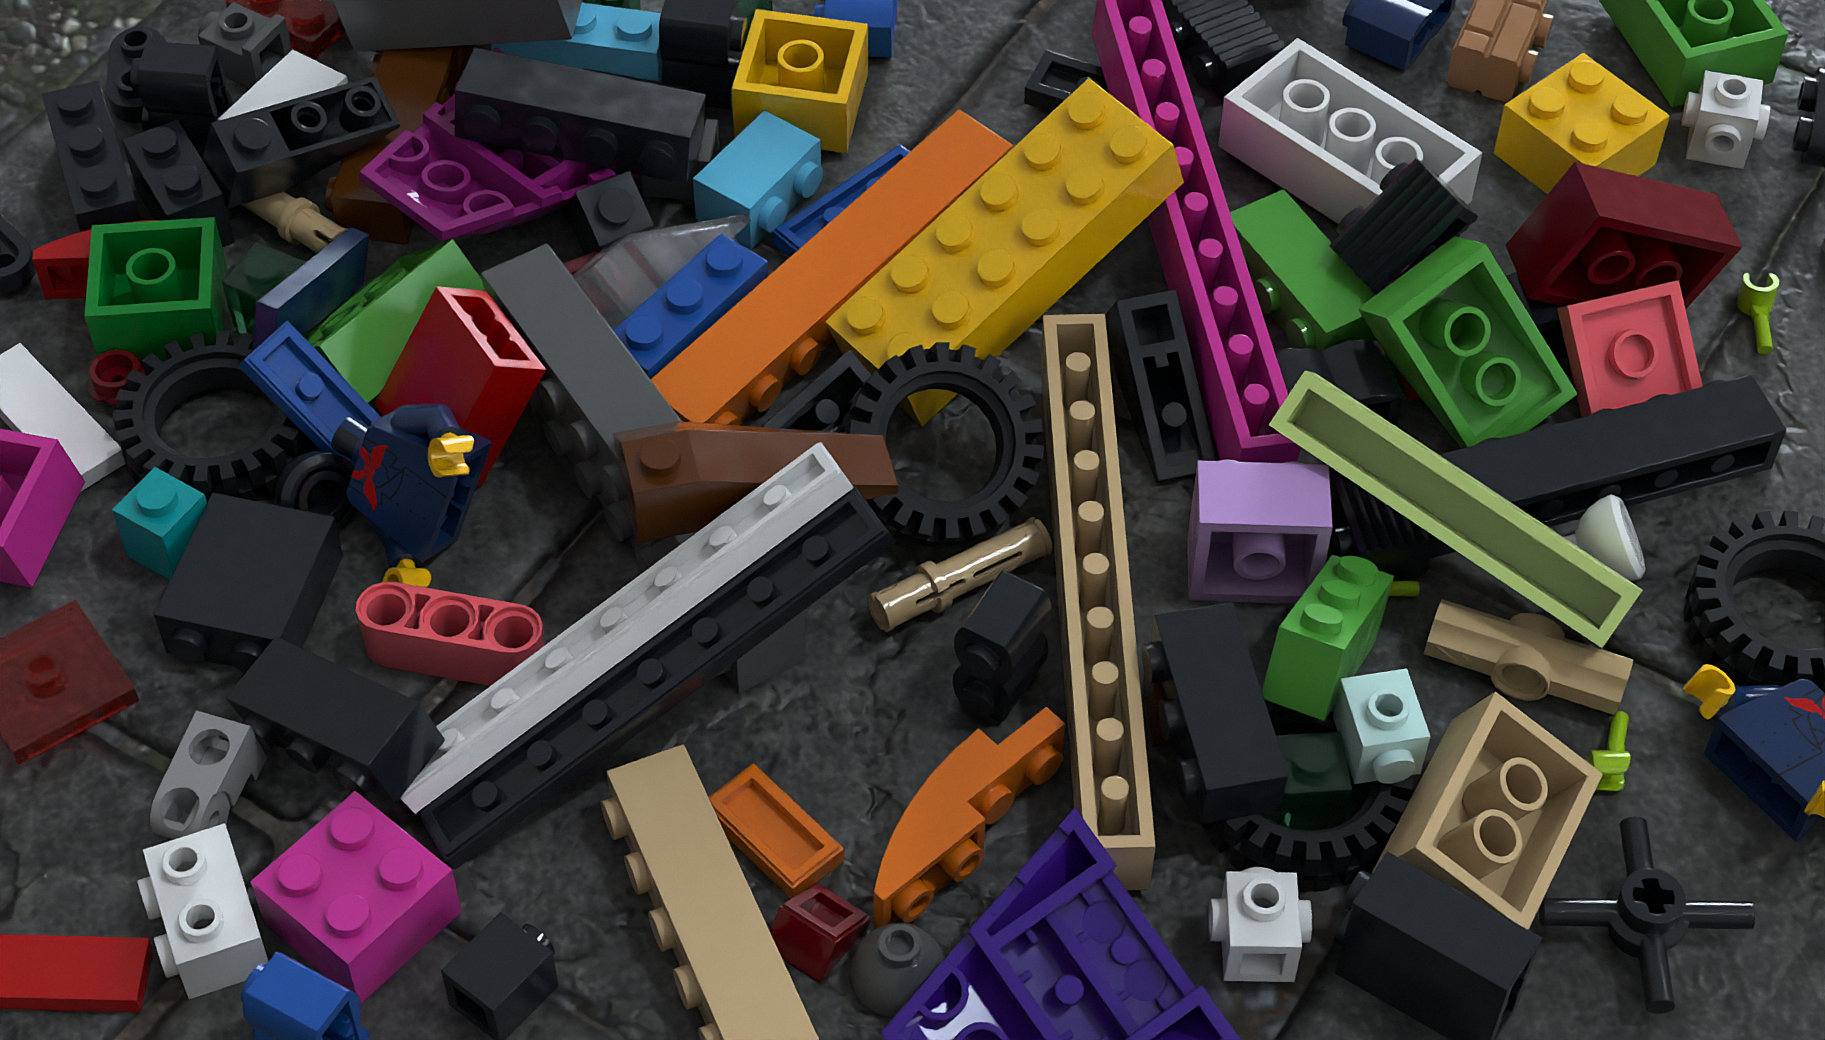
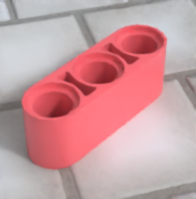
(427, 617)

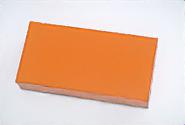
(775, 832)

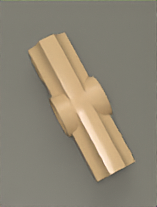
(1528, 657)

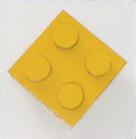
(804, 73)
(1581, 118)

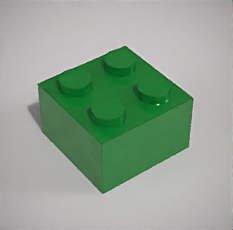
(155, 285)

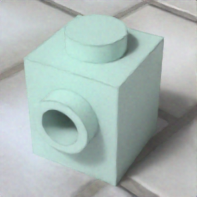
(1381, 726)

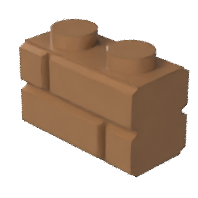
(1498, 46)

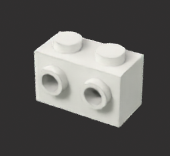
(204, 910)

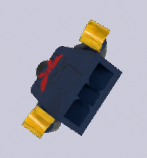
(412, 482)
(1768, 744)

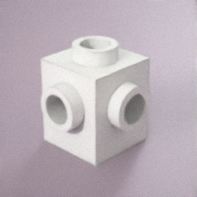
(1724, 119)
(1260, 925)

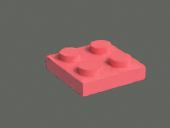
(1629, 347)

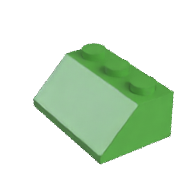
(375, 323)

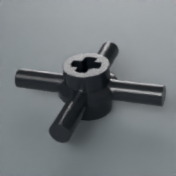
(1647, 914)

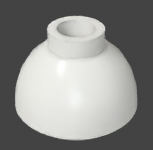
(1610, 537)

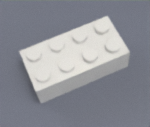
(1334, 133)

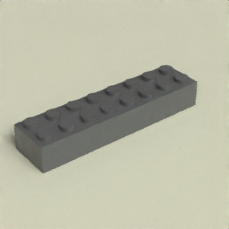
(601, 390)

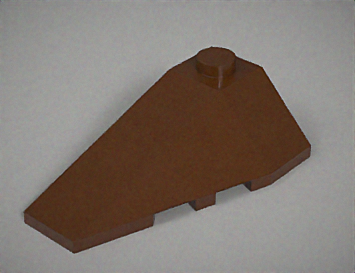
(694, 472)

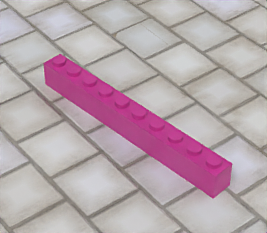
(1198, 239)

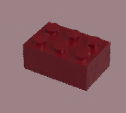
(1620, 234)

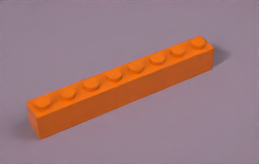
(782, 321)

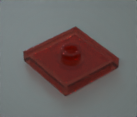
(57, 682)

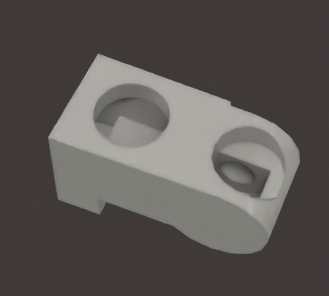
(205, 776)

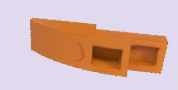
(946, 820)

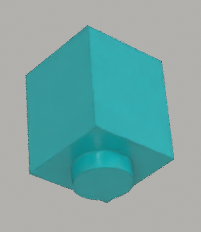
(159, 520)

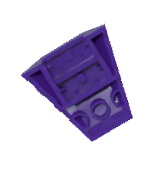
(1061, 961)

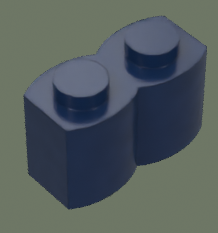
(1394, 28)

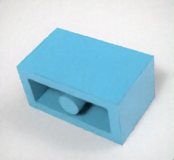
(759, 176)

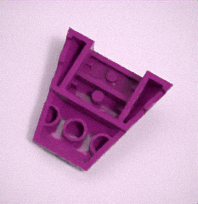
(469, 185)

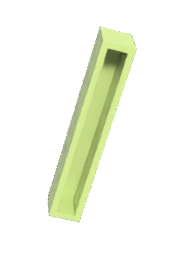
(1456, 508)

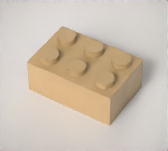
(1496, 809)

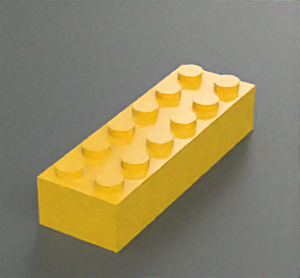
(1013, 239)

